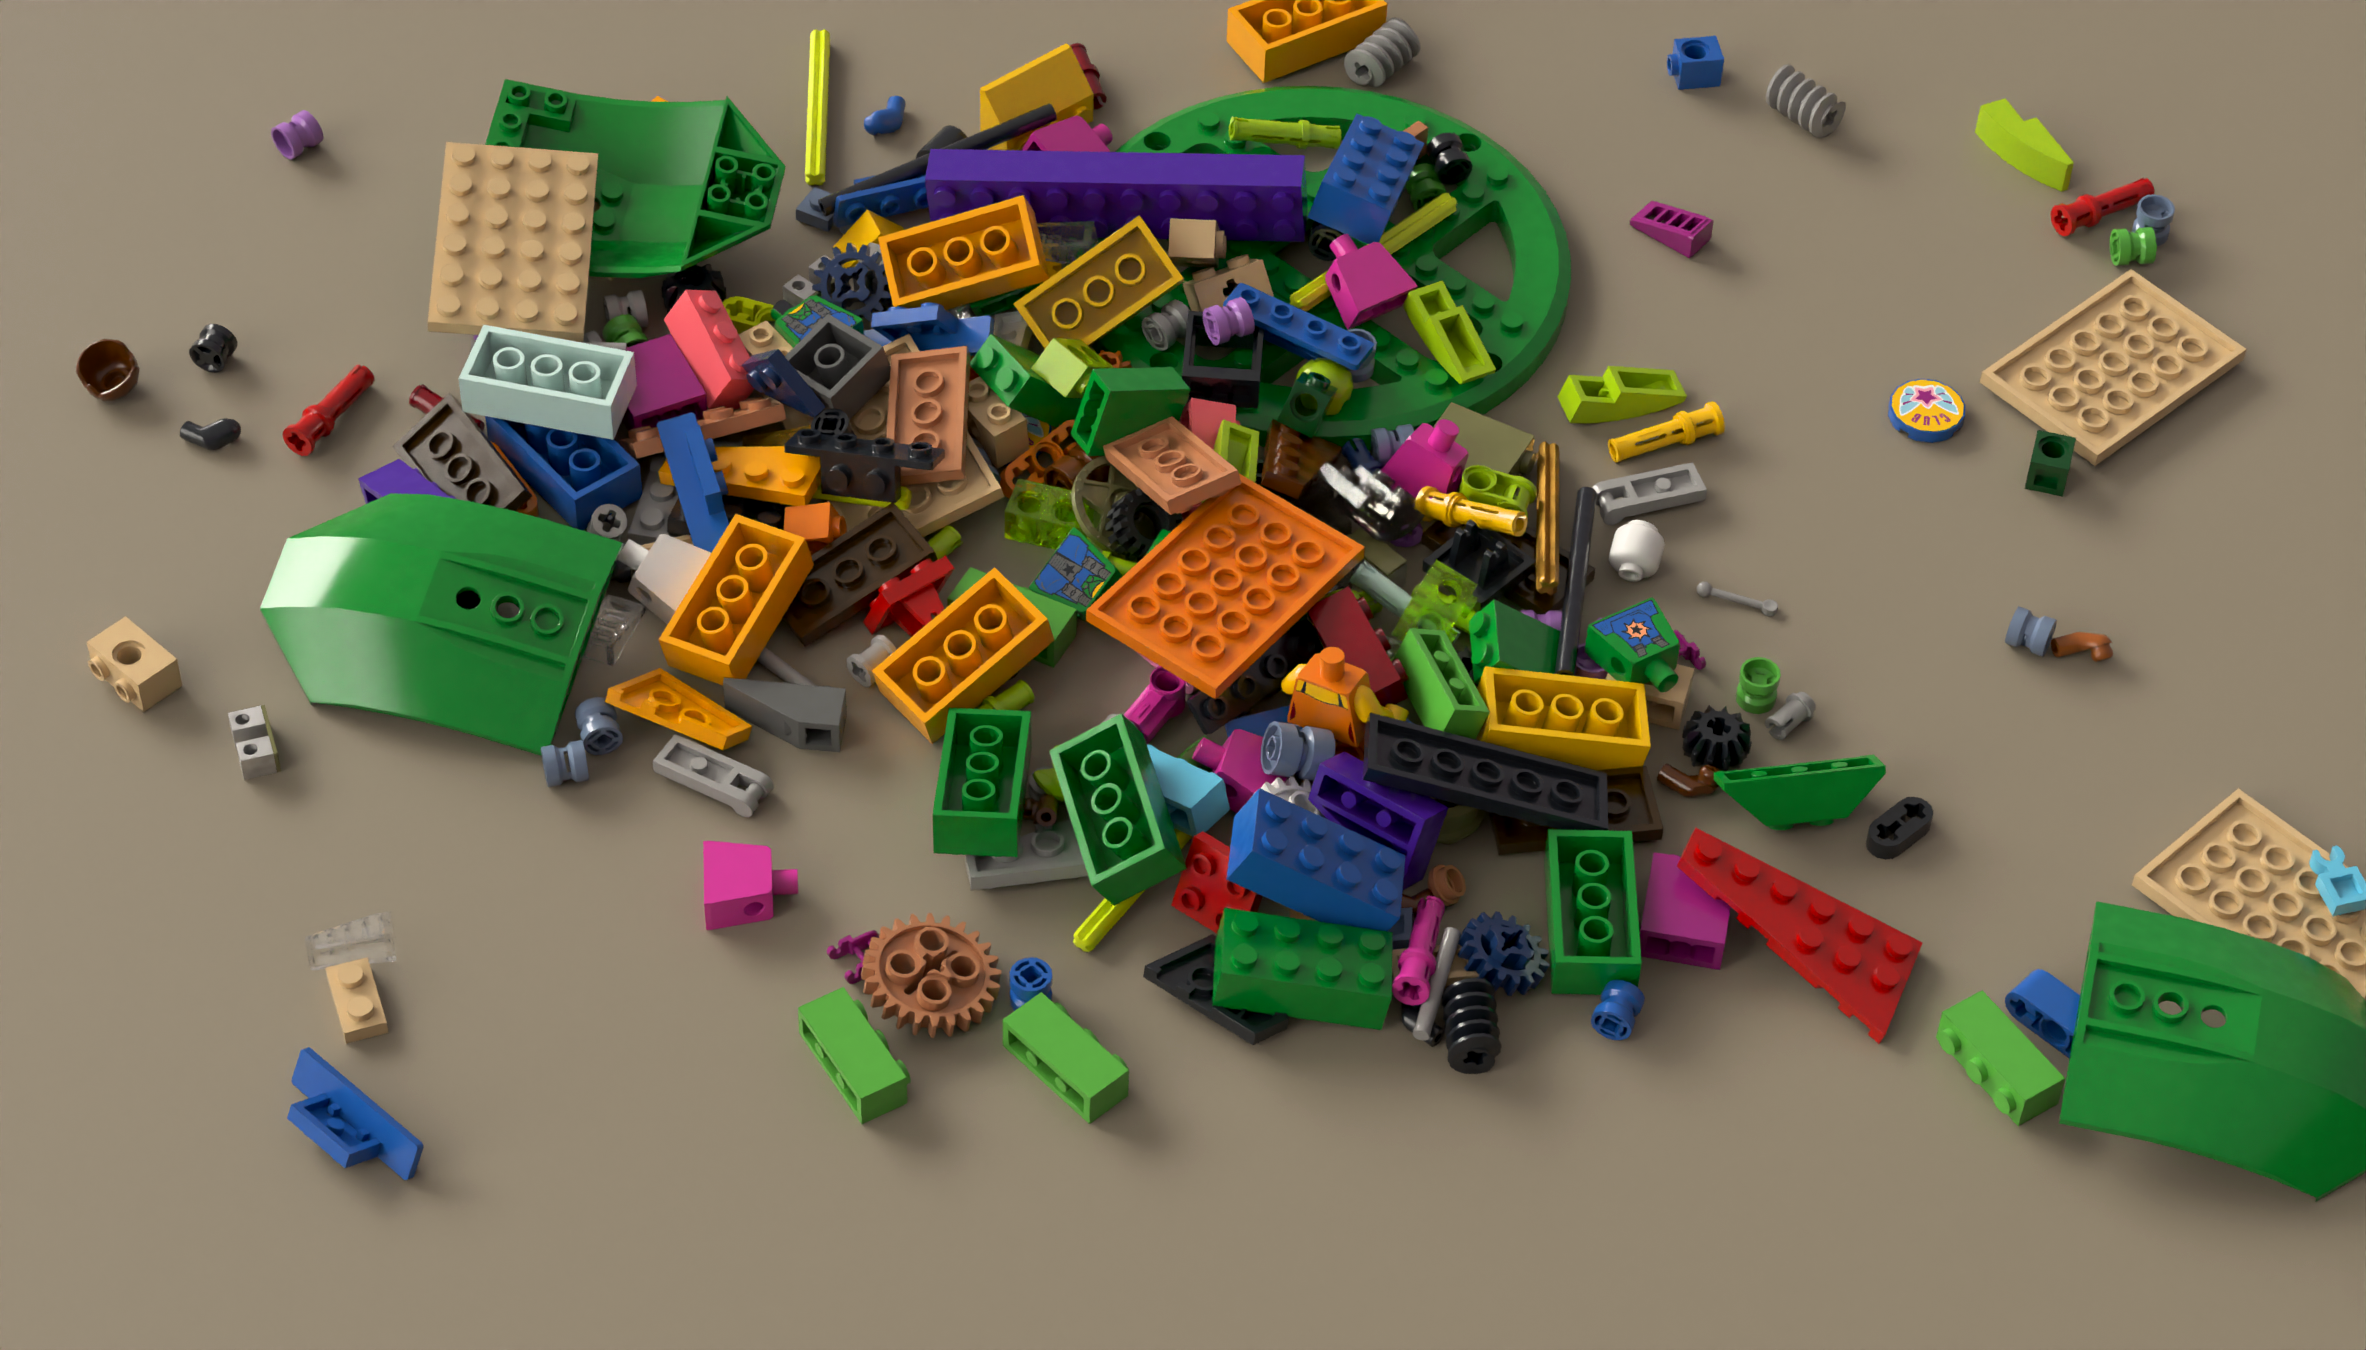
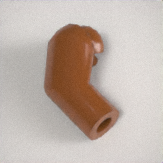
(2081, 641)

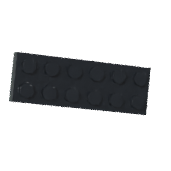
(1484, 775)

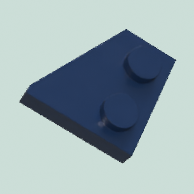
(778, 379)

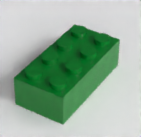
(982, 782)
(1117, 809)
(1591, 910)
(1303, 968)

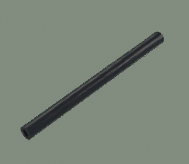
(978, 141)
(1576, 582)

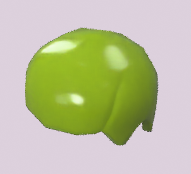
(1339, 377)

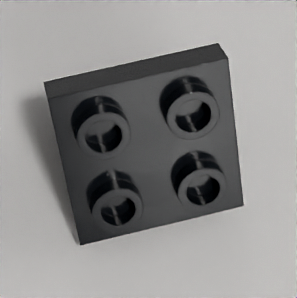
(1484, 559)

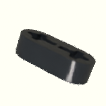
(1904, 833)

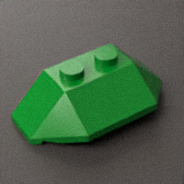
(1803, 791)

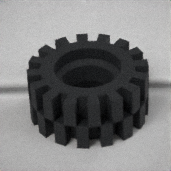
(1124, 527)

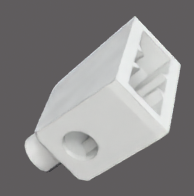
(663, 572)

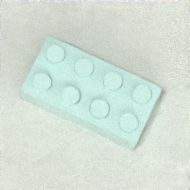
(548, 382)

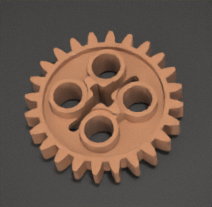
(919, 954)

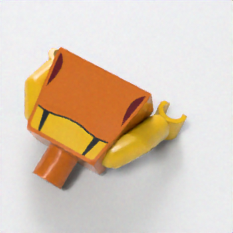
(1334, 697)

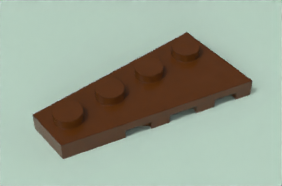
(1294, 459)

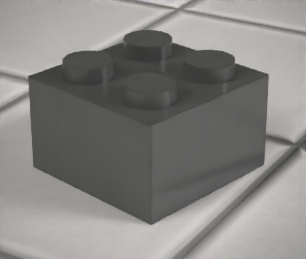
(840, 365)

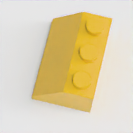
(1048, 79)

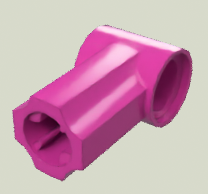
(1157, 703)

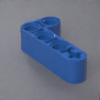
(2045, 1008)

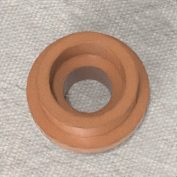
(1446, 883)

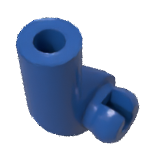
(888, 119)

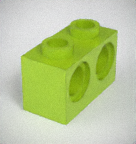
(1068, 366)

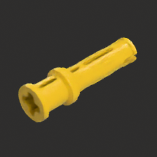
(1684, 432)
(1456, 510)

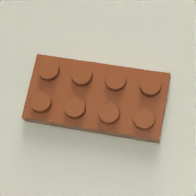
(931, 407)
(716, 423)
(1172, 465)

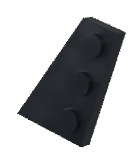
(1190, 977)

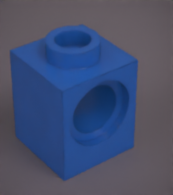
(1696, 62)

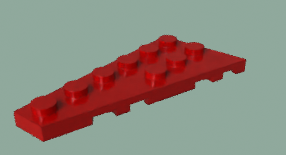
(1814, 933)

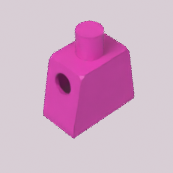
(1070, 135)
(1365, 281)
(1429, 459)
(1236, 764)
(741, 883)

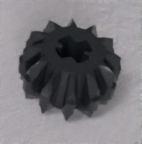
(691, 279)
(1716, 739)

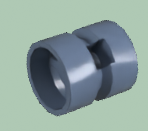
(1297, 752)

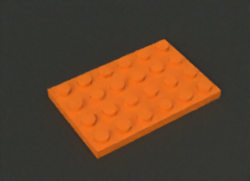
(1225, 586)

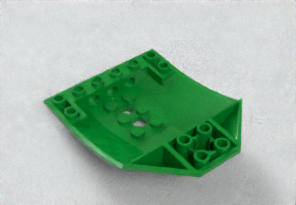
(669, 174)
(378, 628)
(2262, 1092)

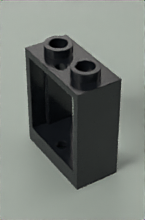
(1220, 384)

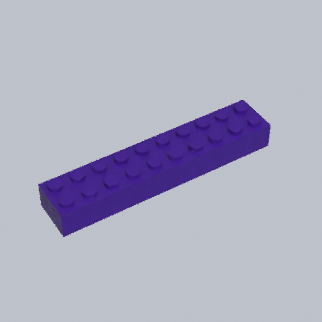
(1245, 193)

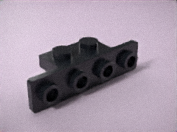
(863, 466)
(1258, 681)

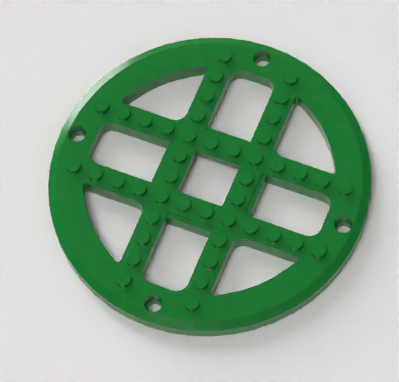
(1410, 386)

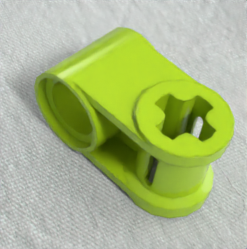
(1497, 488)

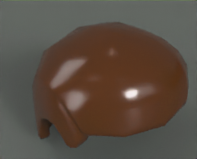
(107, 369)

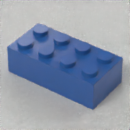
(1366, 179)
(569, 468)
(1314, 865)

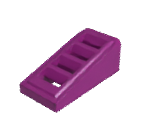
(1683, 229)

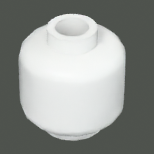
(1636, 550)

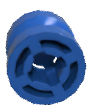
(1029, 979)
(1618, 1007)

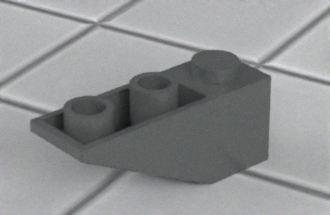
(795, 713)

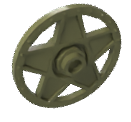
(1101, 497)

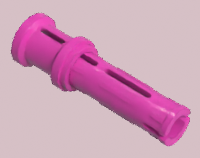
(1417, 961)

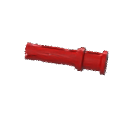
(2089, 209)
(320, 419)

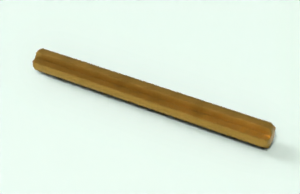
(1547, 519)

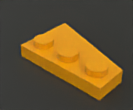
(680, 708)

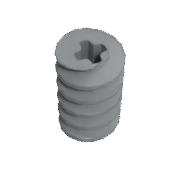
(1382, 53)
(1804, 101)

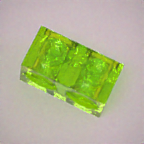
(1041, 514)
(1428, 605)

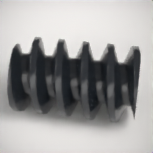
(1471, 1025)

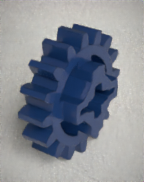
(862, 272)
(1503, 953)

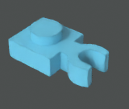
(2339, 886)

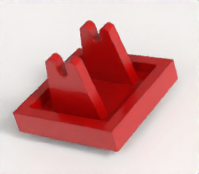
(911, 599)
(1203, 885)

